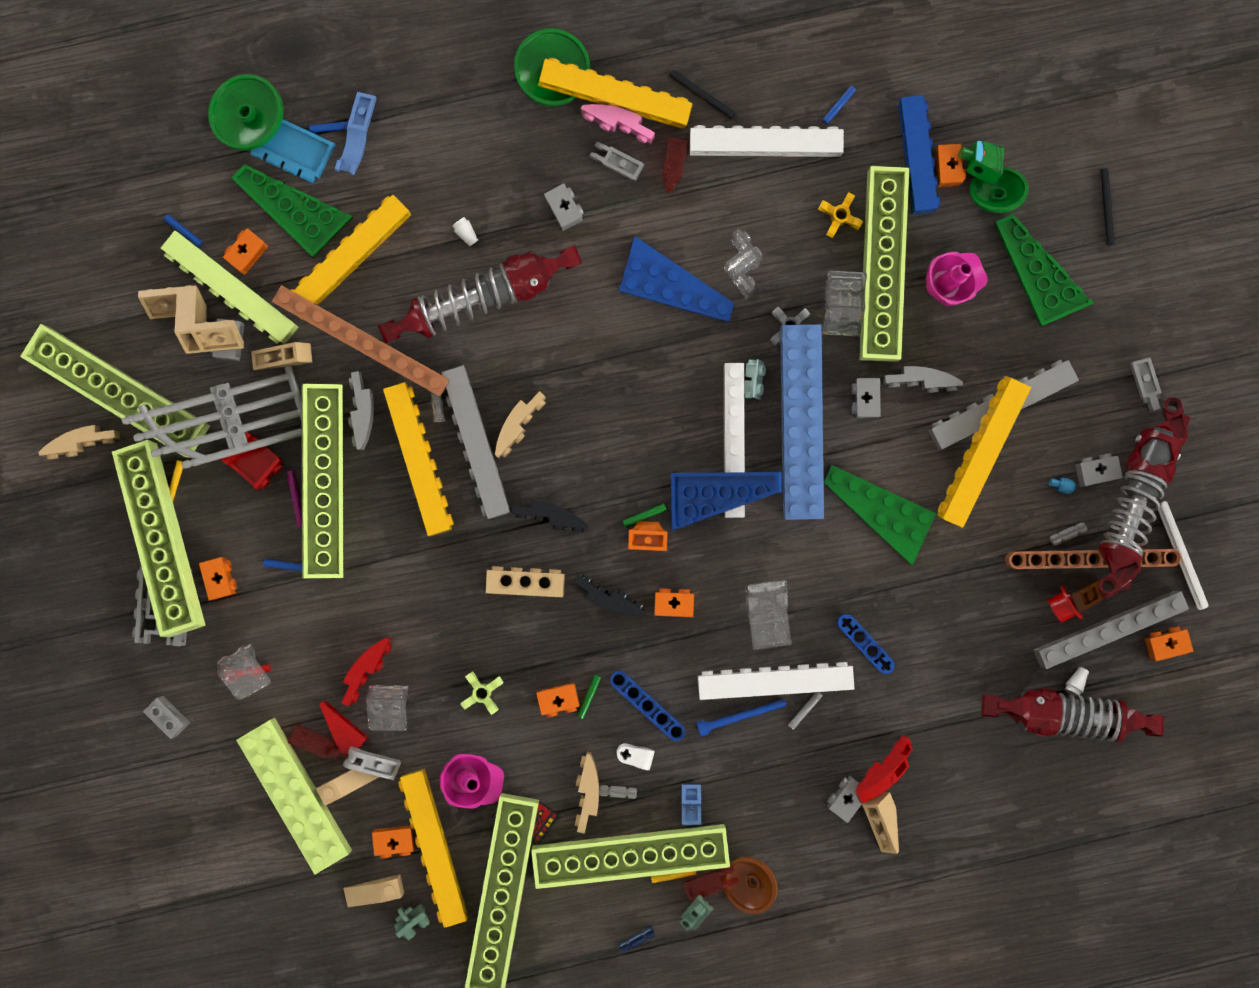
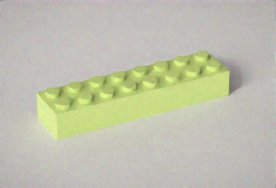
(294, 795)

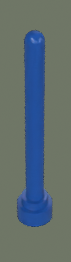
(706, 727)

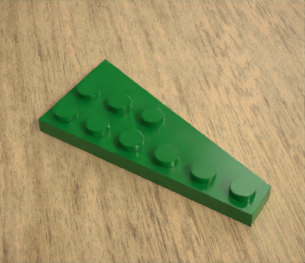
(299, 214)
(1042, 278)
(889, 515)

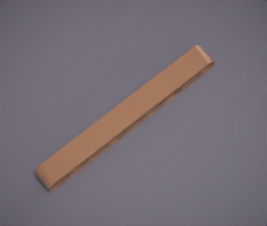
(1082, 561)

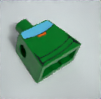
(984, 160)

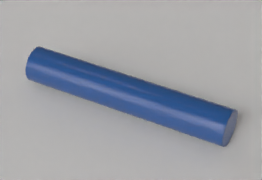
(839, 104)
(328, 127)
(182, 230)
(282, 565)

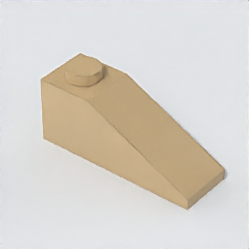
(282, 356)
(343, 785)
(883, 821)
(374, 891)

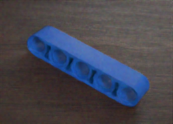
(652, 713)

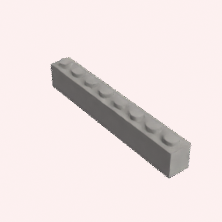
(968, 422)
(476, 443)
(1111, 629)

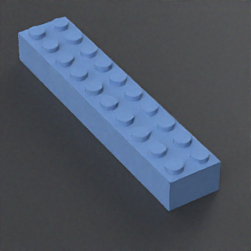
(802, 421)

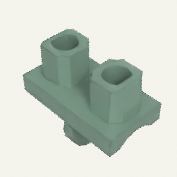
(695, 914)
(408, 919)

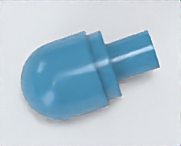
(1063, 485)

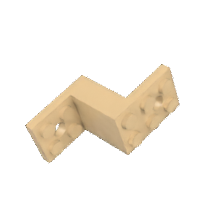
(191, 319)

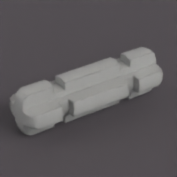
(1068, 533)
(618, 791)

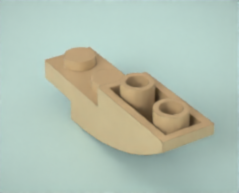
(511, 430)
(73, 441)
(588, 784)

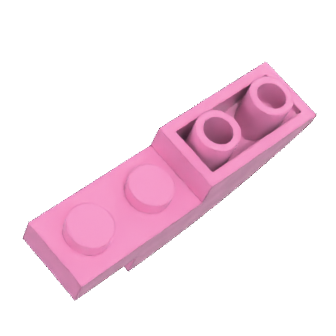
(610, 117)

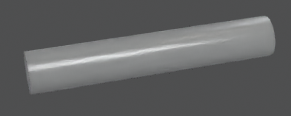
(805, 710)

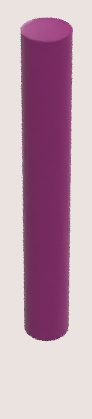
(295, 497)

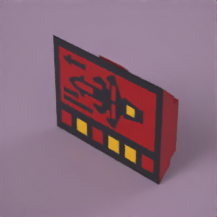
(544, 820)

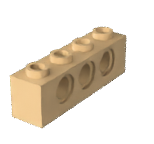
(495, 586)

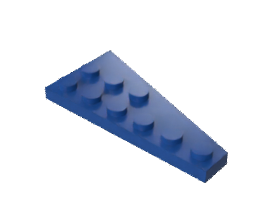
(664, 282)
(709, 494)

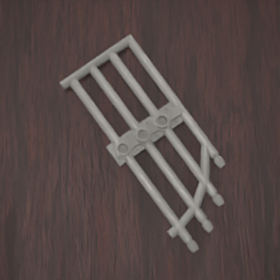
(229, 419)

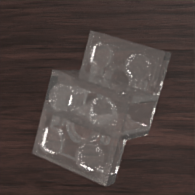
(743, 263)
(844, 303)

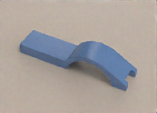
(356, 133)

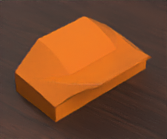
(648, 537)

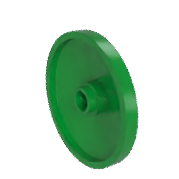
(531, 57)
(245, 112)

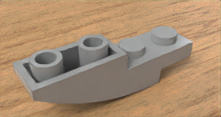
(930, 379)
(362, 418)

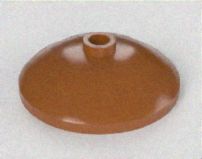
(747, 894)

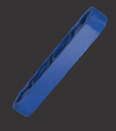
(863, 646)

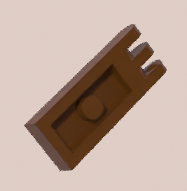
(1087, 596)

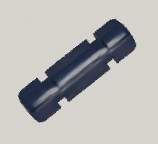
(636, 939)

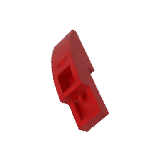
(368, 662)
(884, 775)

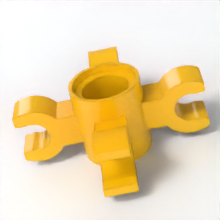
(827, 208)

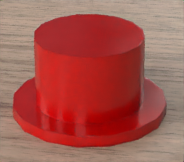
(1063, 605)

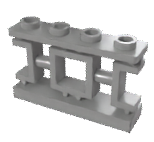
(145, 610)

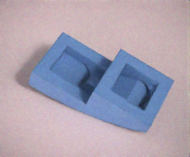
(691, 805)

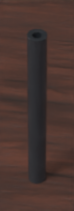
(702, 94)
(1107, 206)

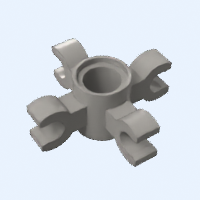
(783, 319)

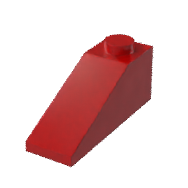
(343, 730)

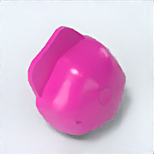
(955, 278)
(471, 781)

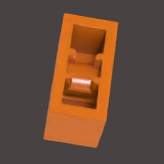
(946, 176)
(244, 261)
(211, 570)
(684, 609)
(1179, 644)
(547, 697)
(403, 835)

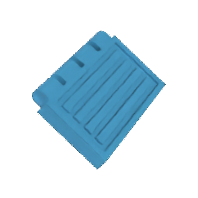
(298, 150)

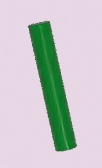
(644, 515)
(589, 696)

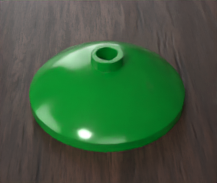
(1004, 196)

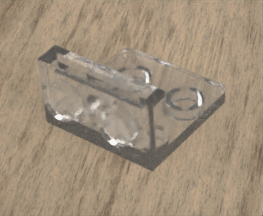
(242, 672)
(387, 708)

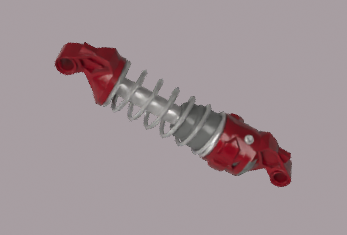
(514, 281)

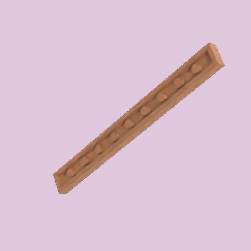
(360, 341)

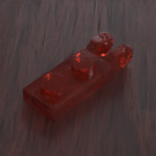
(709, 883)

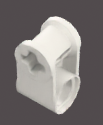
(639, 756)

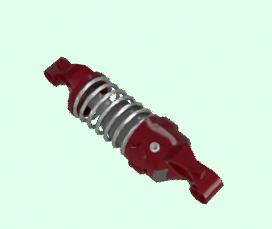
(1051, 713)

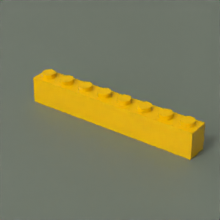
(608, 91)
(353, 250)
(983, 451)
(417, 459)
(433, 847)

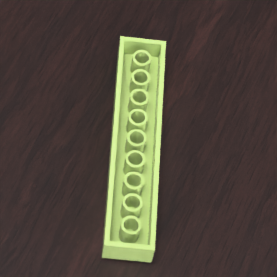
(884, 263)
(103, 382)
(322, 481)
(158, 539)
(630, 856)
(502, 892)

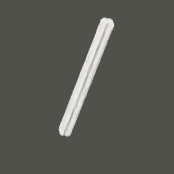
(1185, 563)

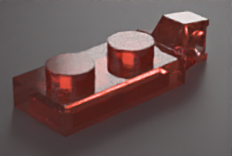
(674, 162)
(313, 742)

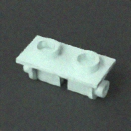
(756, 371)

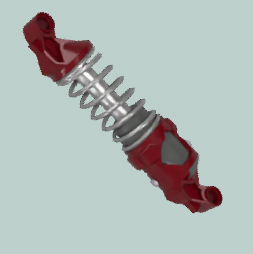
(1147, 474)

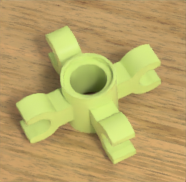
(490, 705)

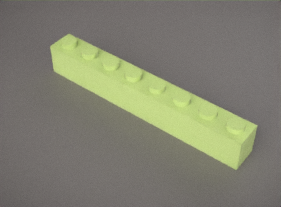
(229, 287)

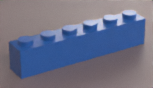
(918, 154)

